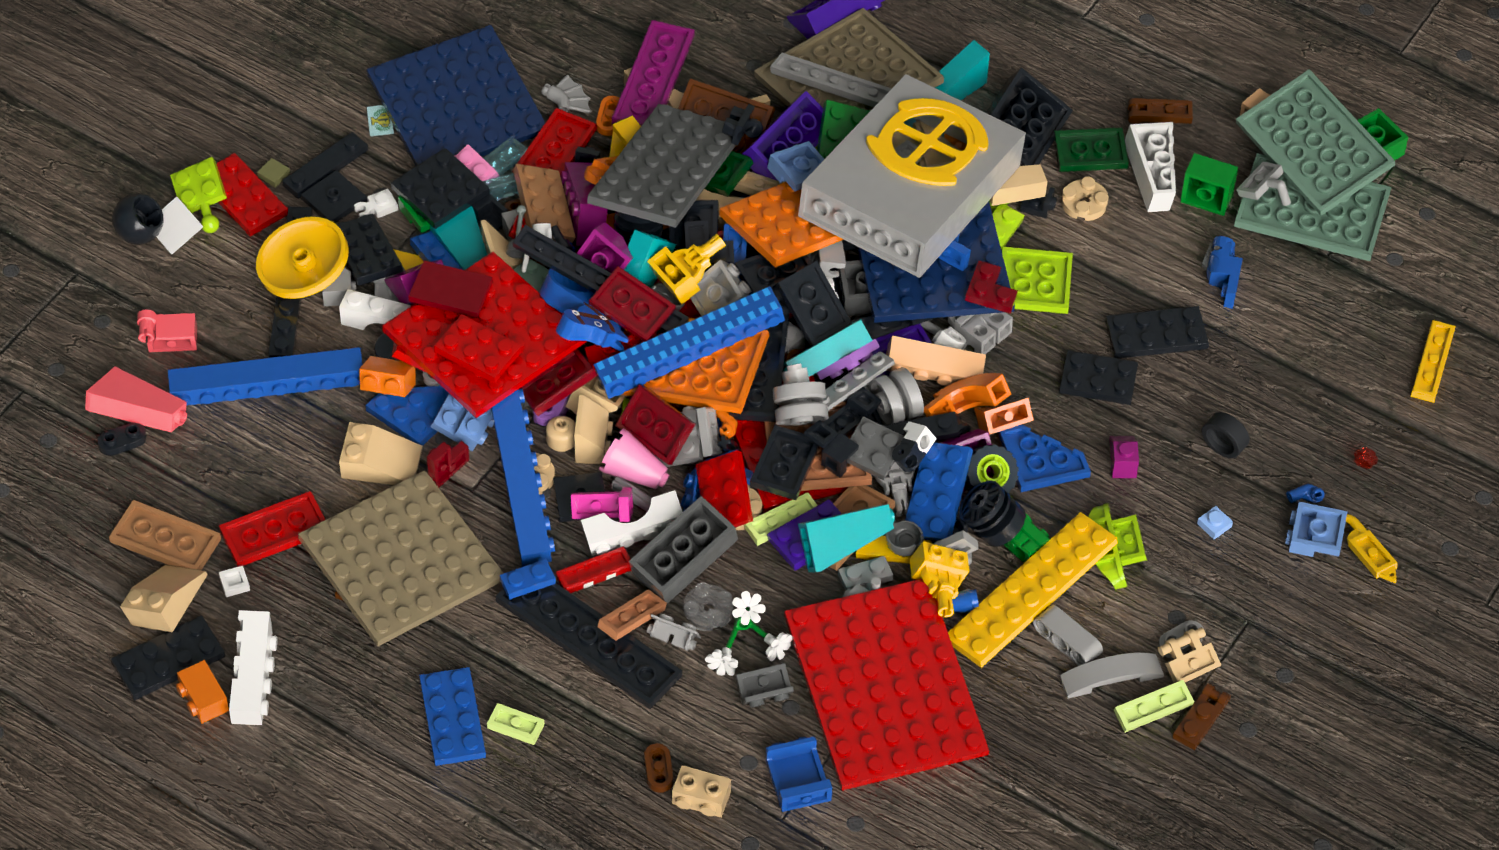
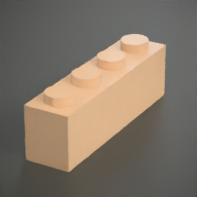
(934, 361)

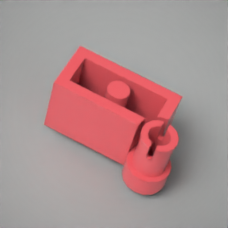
(167, 331)

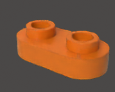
(605, 114)

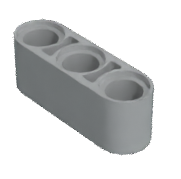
(1067, 635)

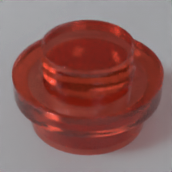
(1365, 458)

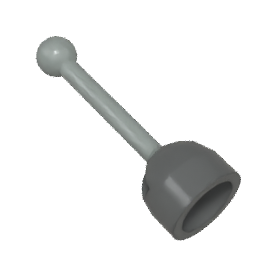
(511, 251)

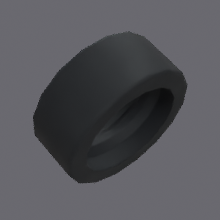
(1225, 435)

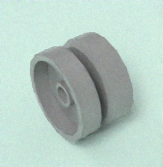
(899, 396)
(800, 403)

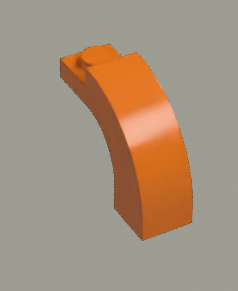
(970, 392)

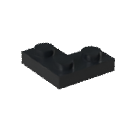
(698, 234)

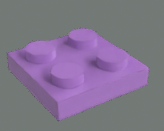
(849, 361)

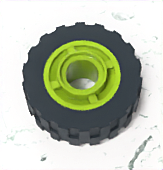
(1000, 460)

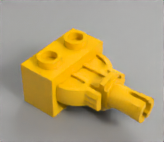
(684, 267)
(941, 571)

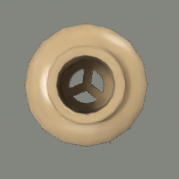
(560, 433)

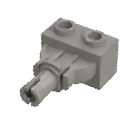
(898, 482)

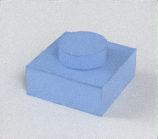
(1215, 522)

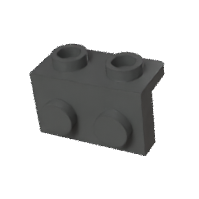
(763, 685)

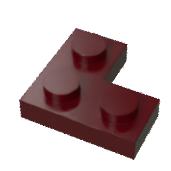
(986, 292)
(446, 461)

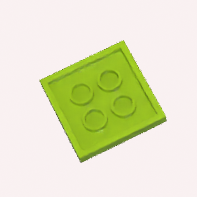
(1040, 278)

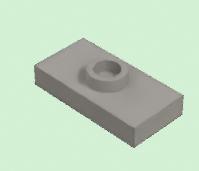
(708, 431)

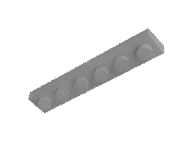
(828, 80)

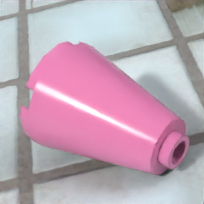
(634, 462)

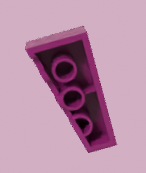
(584, 216)

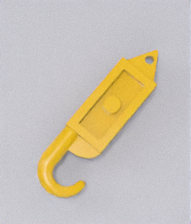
(1371, 551)

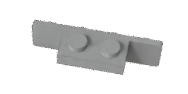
(856, 379)

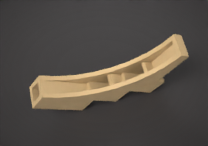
(1024, 184)

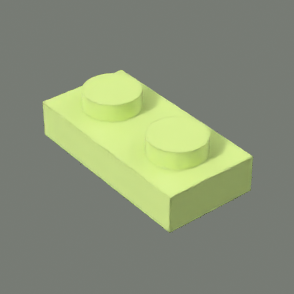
(515, 724)

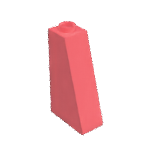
(135, 401)

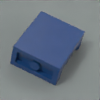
(797, 774)

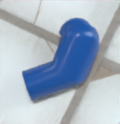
(1306, 492)

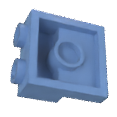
(794, 164)
(460, 425)
(1316, 530)

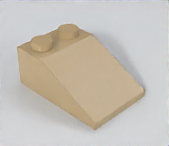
(378, 455)
(162, 597)

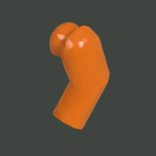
(729, 424)

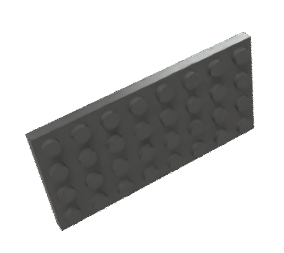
(664, 166)

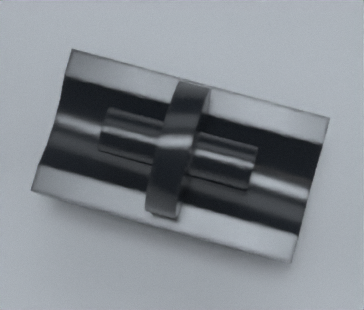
(740, 124)

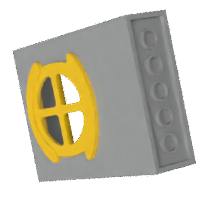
(890, 201)

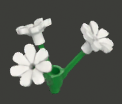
(744, 618)

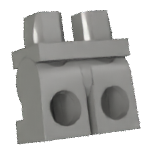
(983, 329)

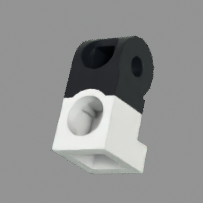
(913, 446)

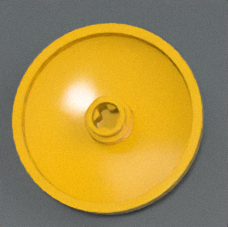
(302, 257)

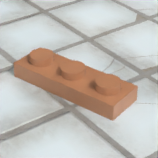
(631, 614)

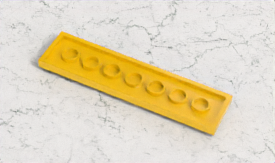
(1031, 589)

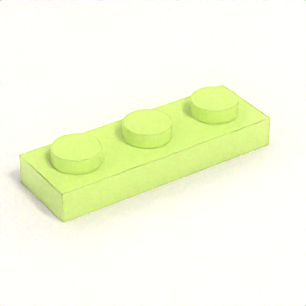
(777, 517)
(1154, 706)

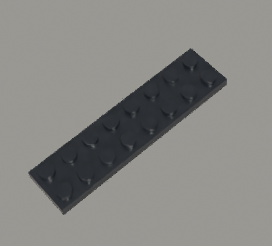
(574, 628)

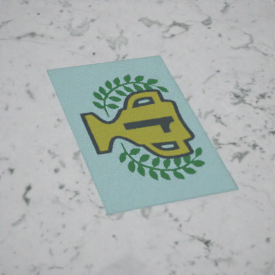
(379, 121)

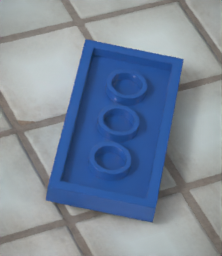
(939, 490)
(452, 716)

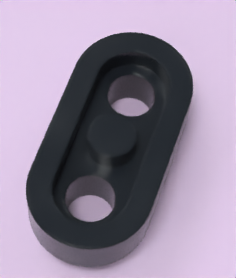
(122, 439)

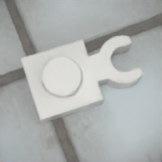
(378, 204)

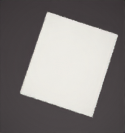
(178, 225)

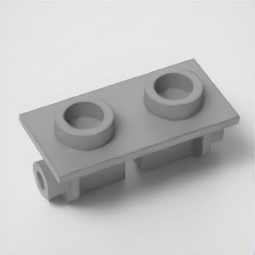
(683, 635)

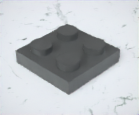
(875, 448)

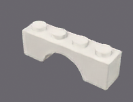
(362, 309)
(606, 534)

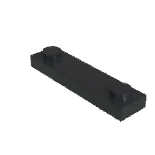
(325, 164)

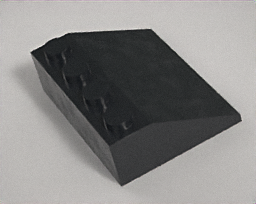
(1032, 109)

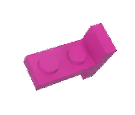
(611, 503)

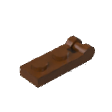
(1160, 111)
(1201, 717)

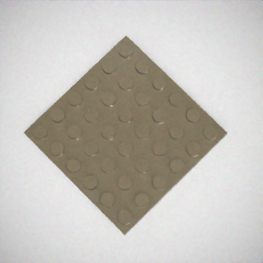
(855, 47)
(401, 557)

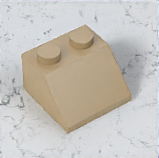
(591, 432)

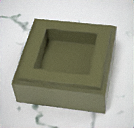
(273, 172)

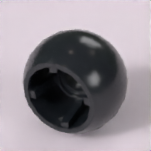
(137, 219)

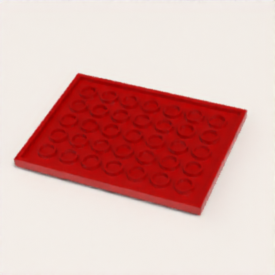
(885, 684)

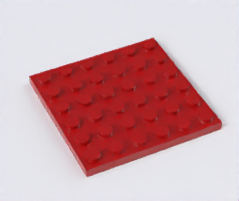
(509, 309)

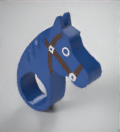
(579, 318)

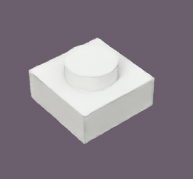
(234, 581)

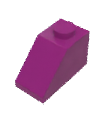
(1124, 456)

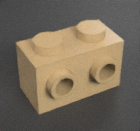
(701, 791)

